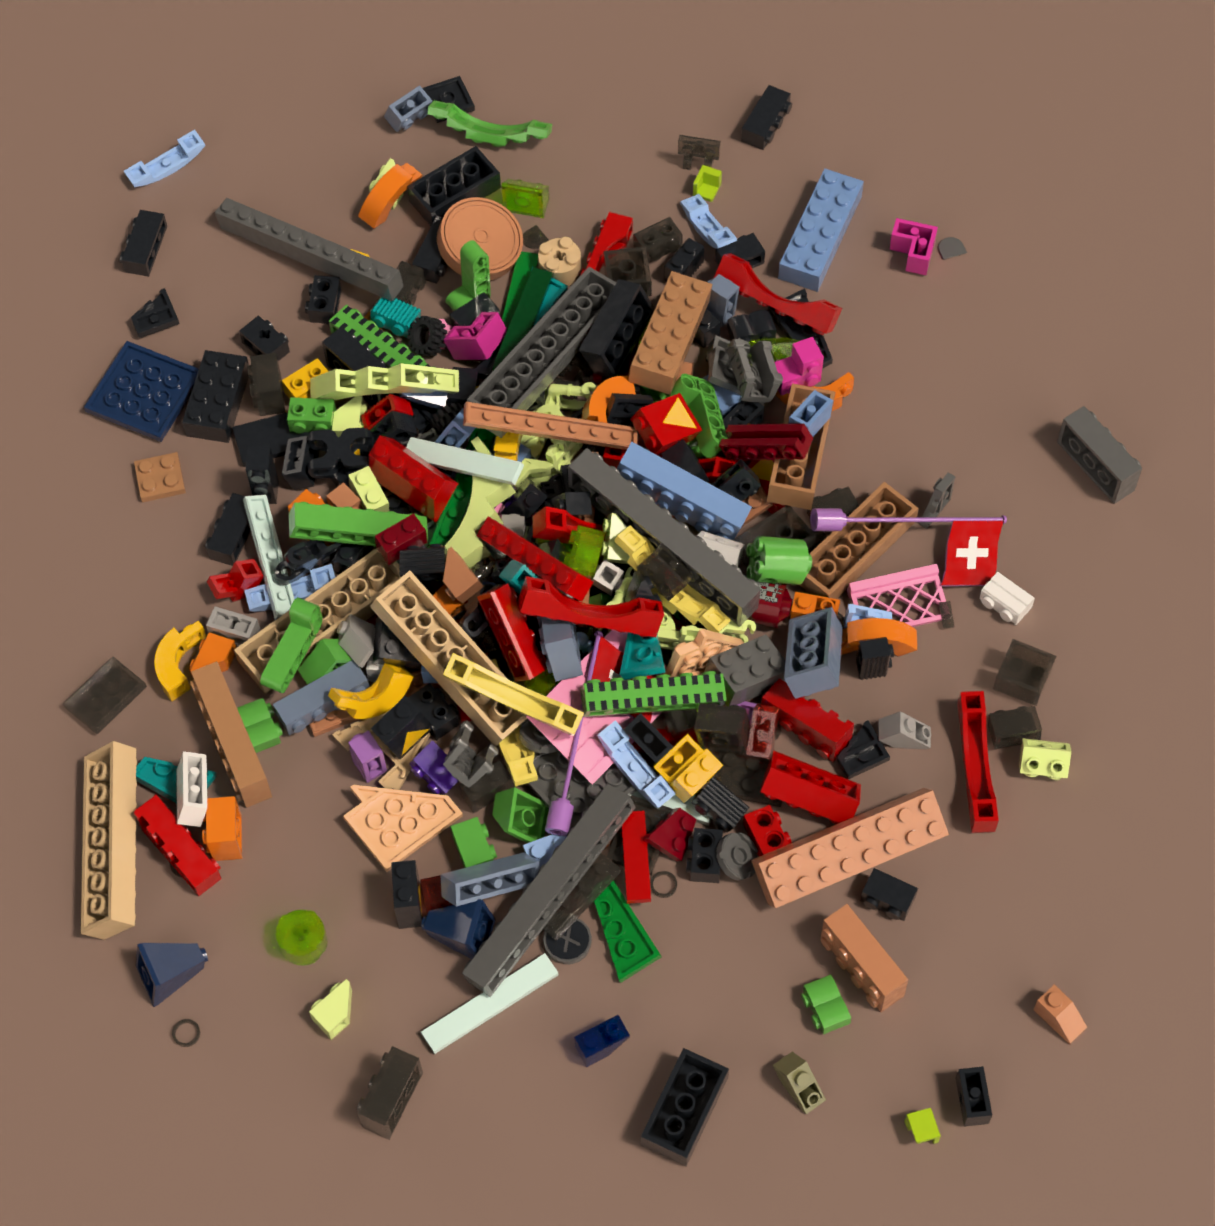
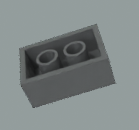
(748, 669)

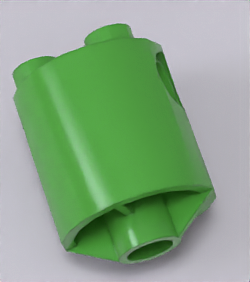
(778, 560)

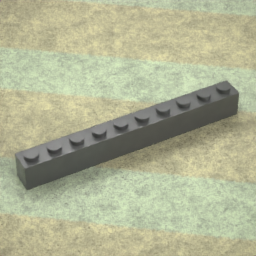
(309, 249)
(548, 890)

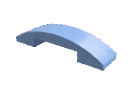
(167, 163)
(705, 223)
(258, 596)
(633, 766)

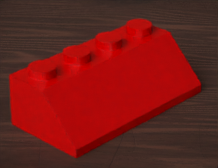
(410, 477)
(512, 632)
(810, 788)

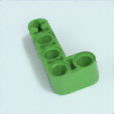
(474, 276)
(703, 403)
(293, 646)

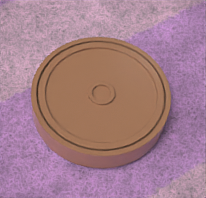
(487, 224)

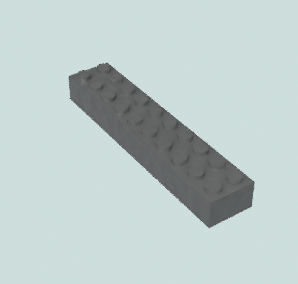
(546, 347)
(712, 574)

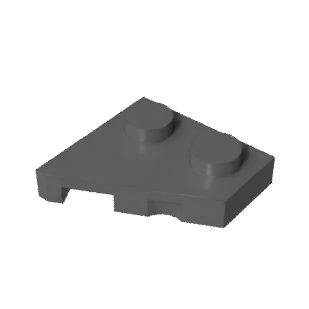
(941, 496)

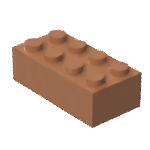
(863, 958)

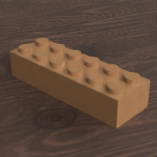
(670, 333)
(795, 480)
(850, 552)
(230, 735)

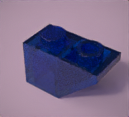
(601, 1040)

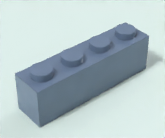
(312, 700)
(489, 879)

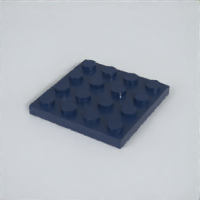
(143, 391)

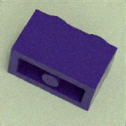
(430, 767)

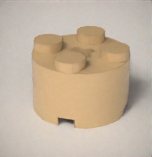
(561, 258)

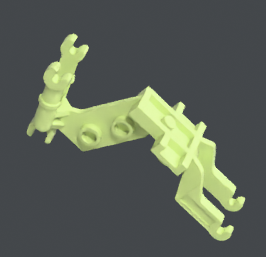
(561, 451)
(667, 635)

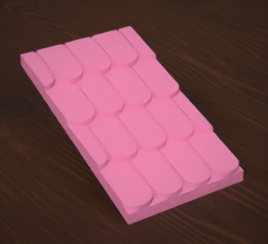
(590, 755)

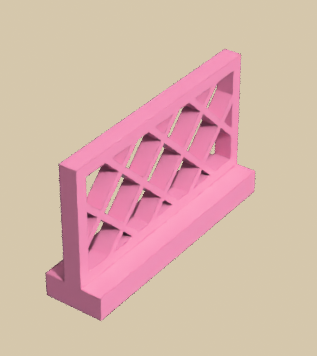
(900, 581)

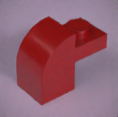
(242, 576)

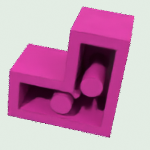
(916, 241)
(477, 340)
(802, 367)

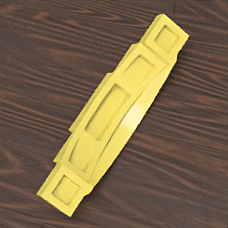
(688, 601)
(517, 757)

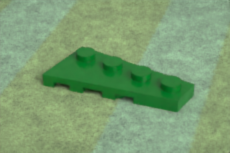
(624, 933)

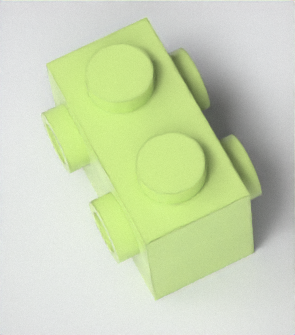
(1044, 758)

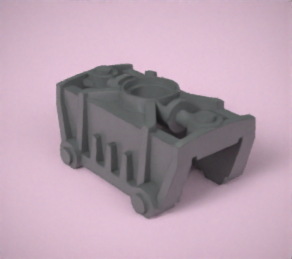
(759, 375)
(459, 757)

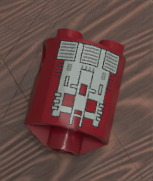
(773, 605)

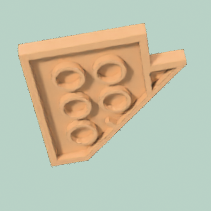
(695, 654)
(398, 821)

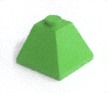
(520, 814)

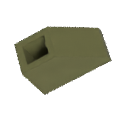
(799, 1082)

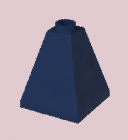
(460, 926)
(168, 967)

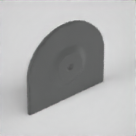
(951, 247)

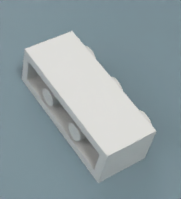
(191, 789)

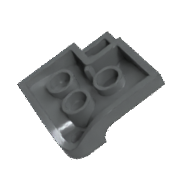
(720, 370)

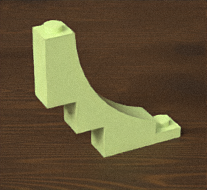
(375, 380)
(484, 497)

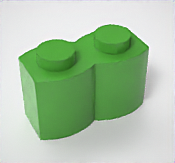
(259, 724)
(826, 1004)

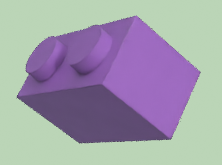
(367, 756)

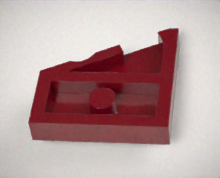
(672, 834)

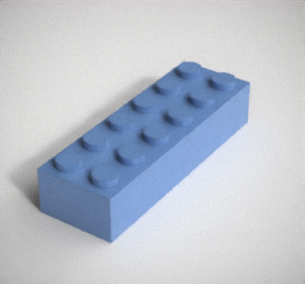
(820, 230)
(684, 494)

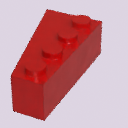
(810, 721)
(177, 845)

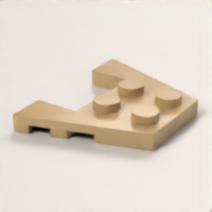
(397, 775)

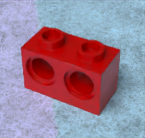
(763, 835)

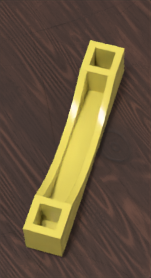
(513, 695)

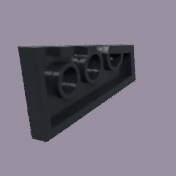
(799, 332)

